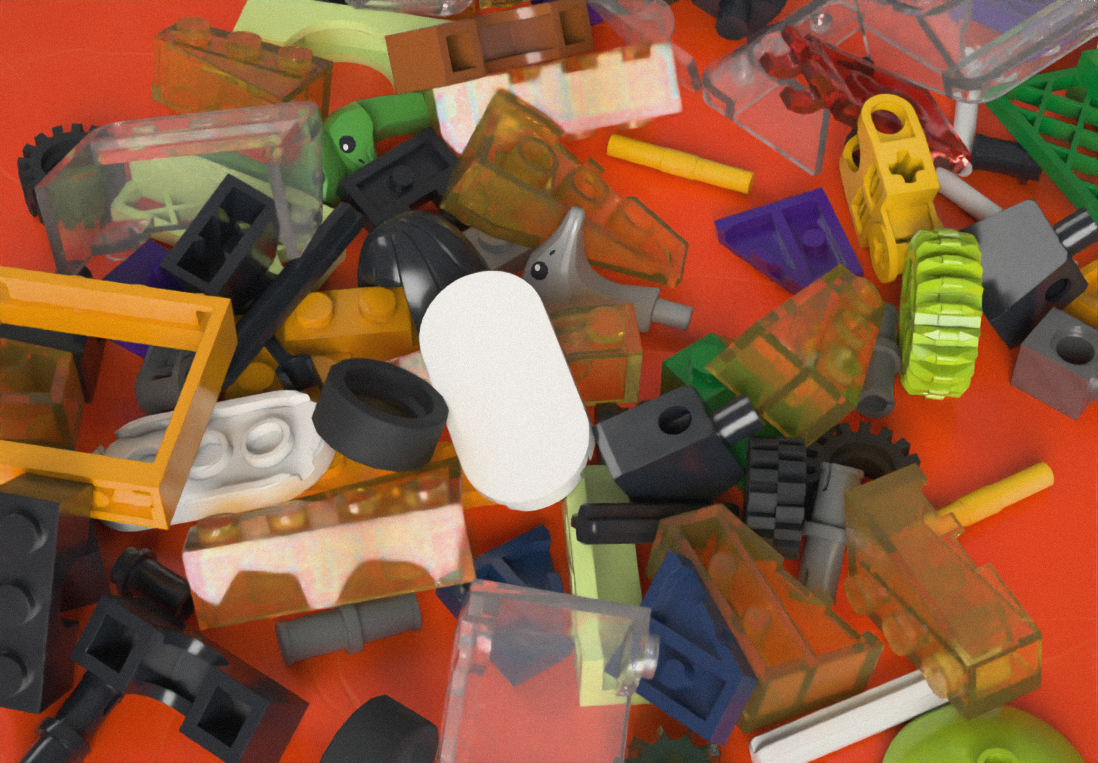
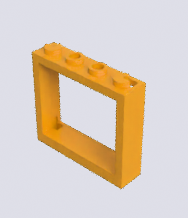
(133, 313)

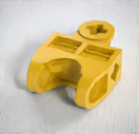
(892, 187)

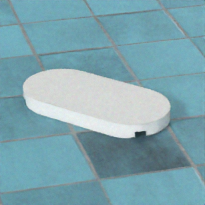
(506, 390)
(249, 458)

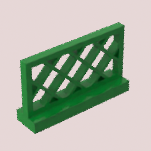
(1079, 105)

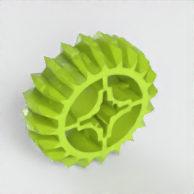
(940, 313)

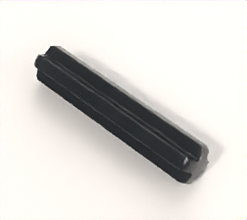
(630, 521)

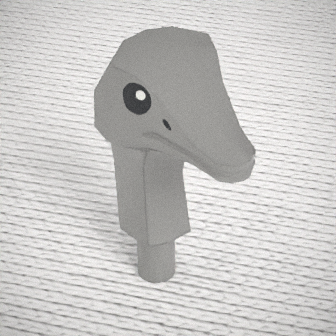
(564, 275)

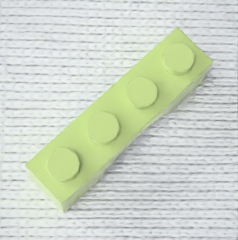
(330, 29)

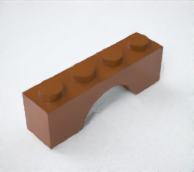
(488, 44)

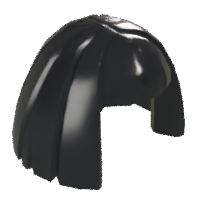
(419, 255)

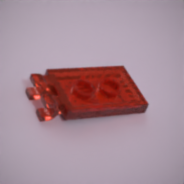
(844, 85)

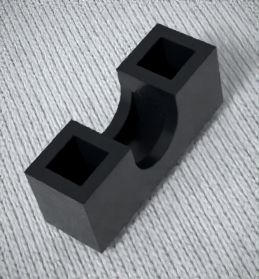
(40, 539)
(224, 699)

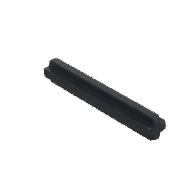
(292, 287)

